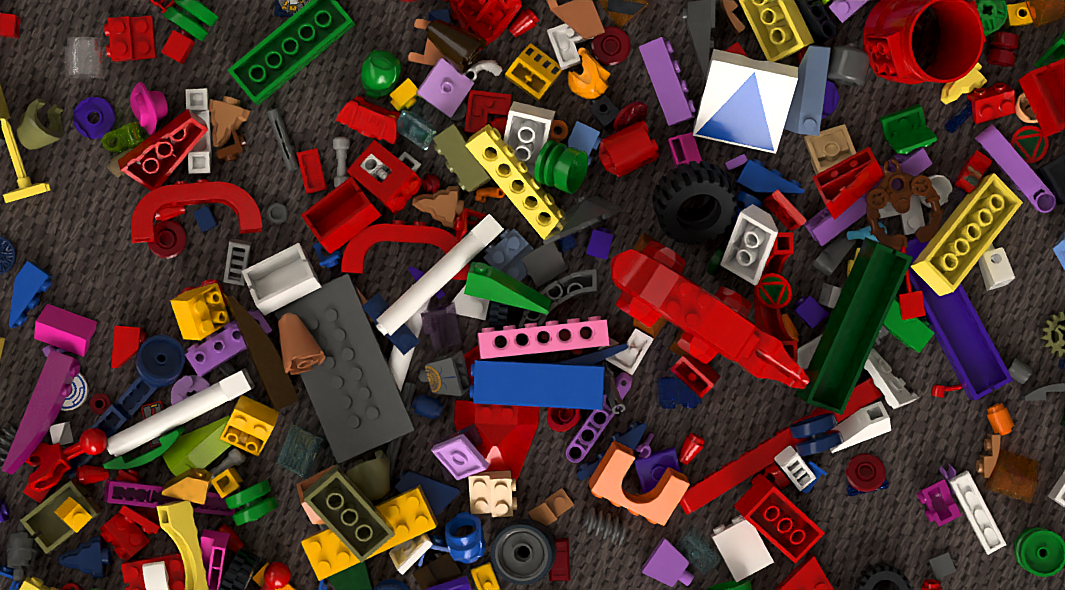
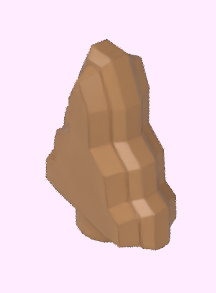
(226, 117)
(442, 205)

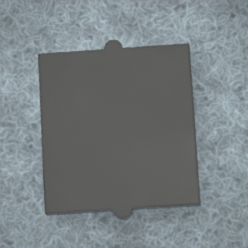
(544, 263)

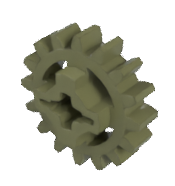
(1058, 341)

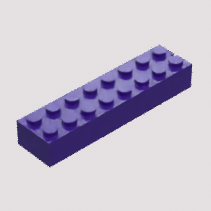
(960, 334)

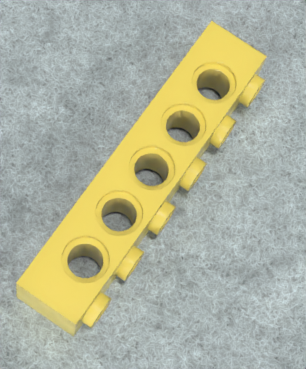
(505, 178)

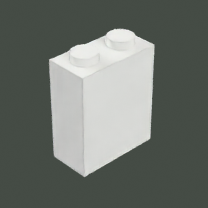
(741, 548)

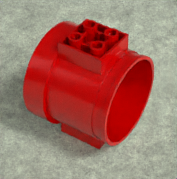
(889, 40)

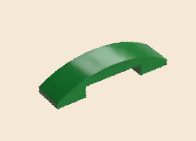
(126, 462)

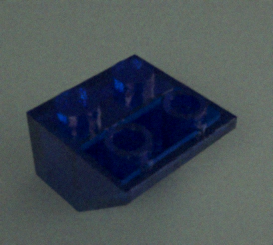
(674, 391)

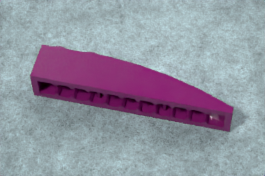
(43, 407)
(151, 496)

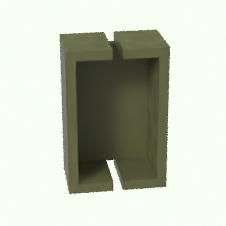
(459, 158)
(53, 528)

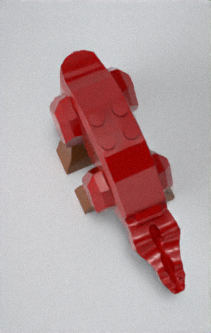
(708, 323)

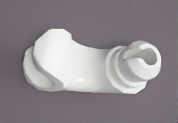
(488, 65)

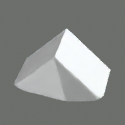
(61, 433)

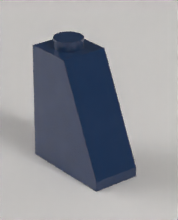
(437, 492)

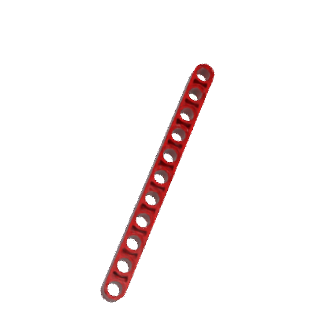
(762, 456)

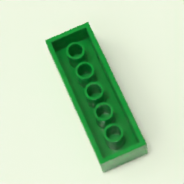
(290, 48)

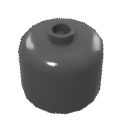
(848, 65)

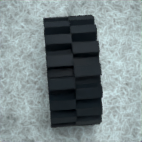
(498, 315)

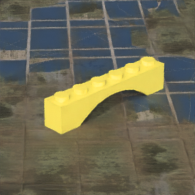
(178, 522)

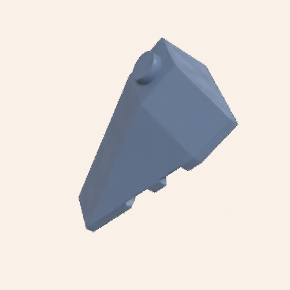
(808, 97)

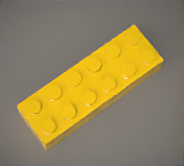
(406, 512)

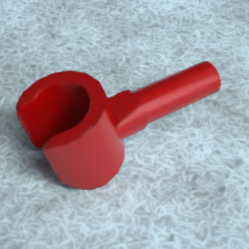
(939, 390)

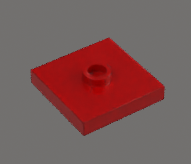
(784, 210)

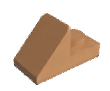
(551, 507)

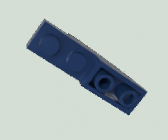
(629, 438)

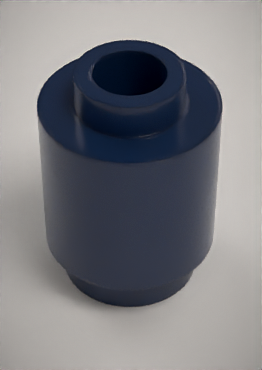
(427, 406)

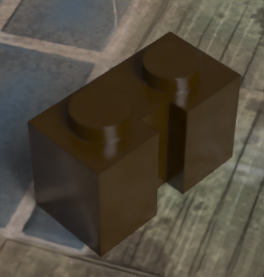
(437, 571)

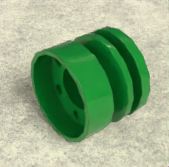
(994, 15)
(561, 166)

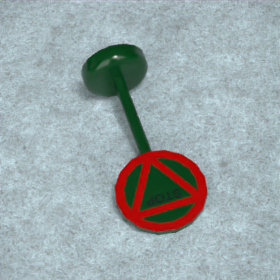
(1030, 143)
(772, 289)

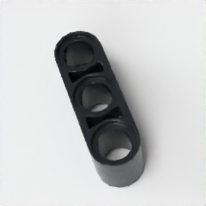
(817, 20)

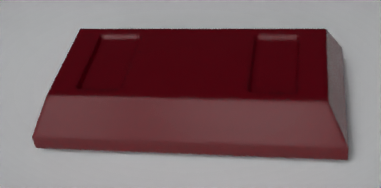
(561, 568)

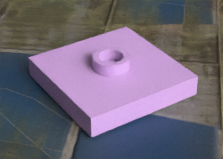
(445, 87)
(460, 457)

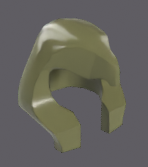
(33, 133)
(372, 476)

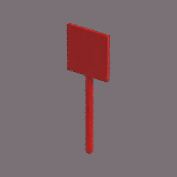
(911, 302)

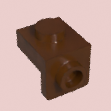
(230, 153)

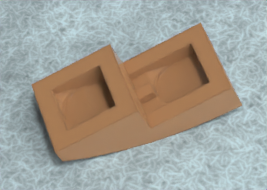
(728, 7)

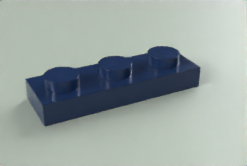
(402, 337)

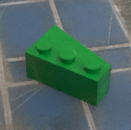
(911, 332)

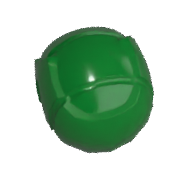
(380, 73)

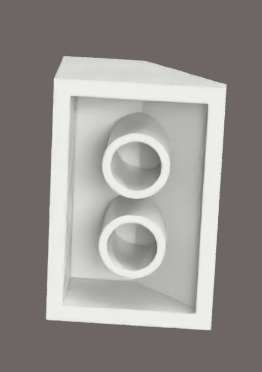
(750, 244)

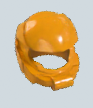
(592, 81)

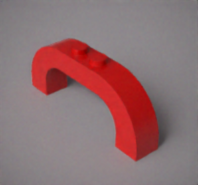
(192, 194)
(356, 250)

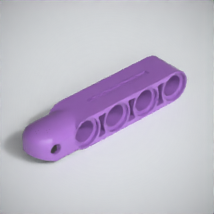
(1017, 169)
(597, 428)

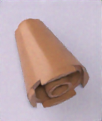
(298, 345)

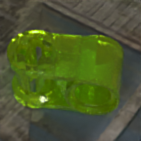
(124, 136)

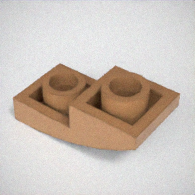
(987, 462)

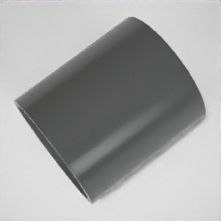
(1019, 371)

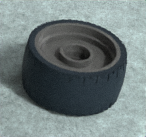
(515, 565)

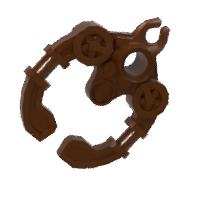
(900, 200)

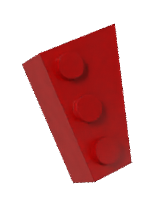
(848, 181)

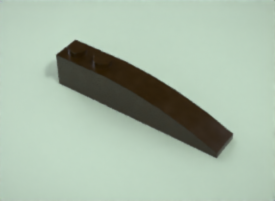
(265, 357)

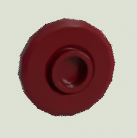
(611, 47)
(629, 115)
(169, 239)
(869, 476)

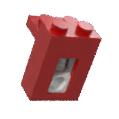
(396, 186)

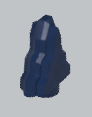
(89, 557)

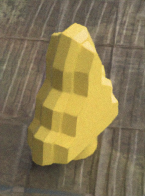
(953, 90)

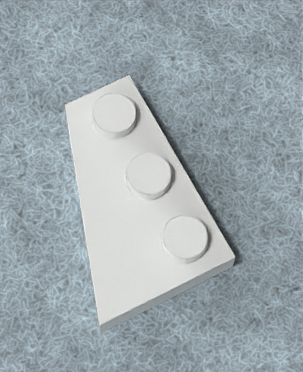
(892, 387)

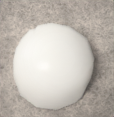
(943, 188)

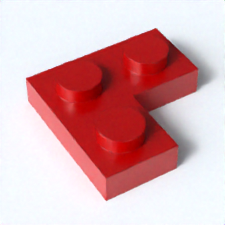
(484, 103)

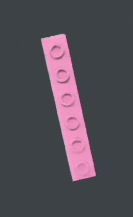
(598, 338)

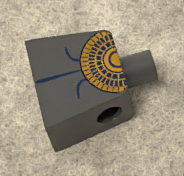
(447, 374)

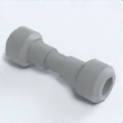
(341, 145)
(235, 457)

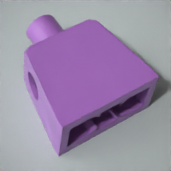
(667, 565)

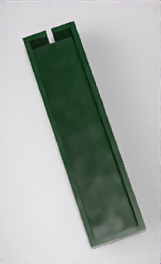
(854, 325)

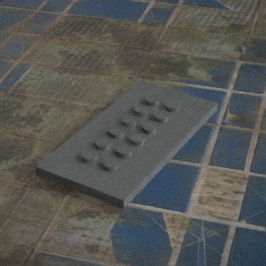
(354, 384)

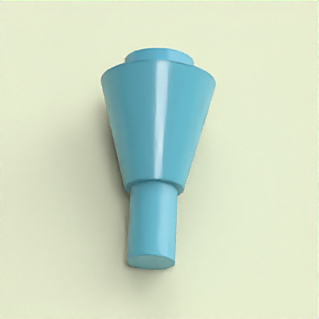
(864, 232)

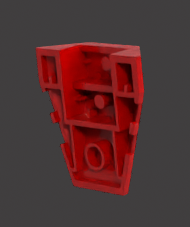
(484, 17)
(503, 430)

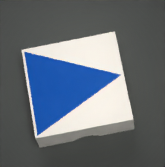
(745, 101)

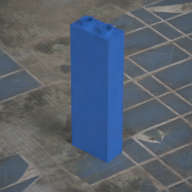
(538, 384)

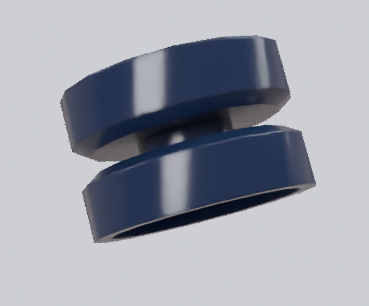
(159, 349)
(817, 436)

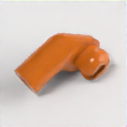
(483, 193)

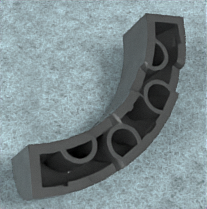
(560, 293)

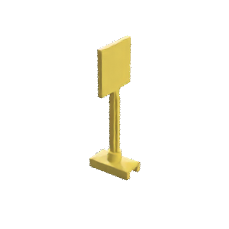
(25, 187)

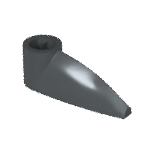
(834, 254)

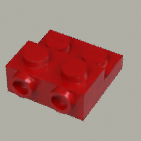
(130, 38)

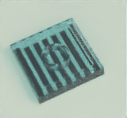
(299, 451)

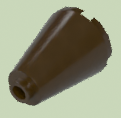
(455, 44)

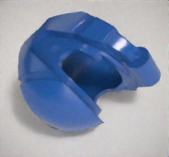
(468, 547)

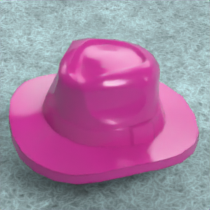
(148, 107)

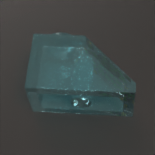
(415, 129)

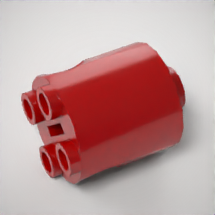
(628, 150)

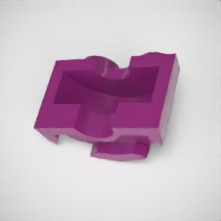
(939, 503)

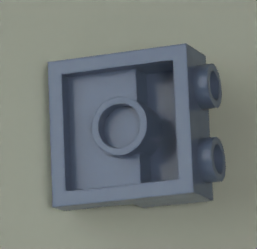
(507, 254)

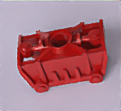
(370, 119)

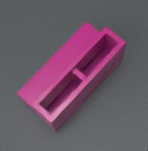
(683, 149)
(64, 330)
(214, 556)

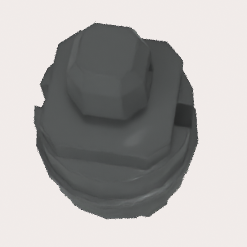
(21, 552)

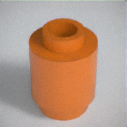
(1000, 419)

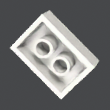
(527, 132)

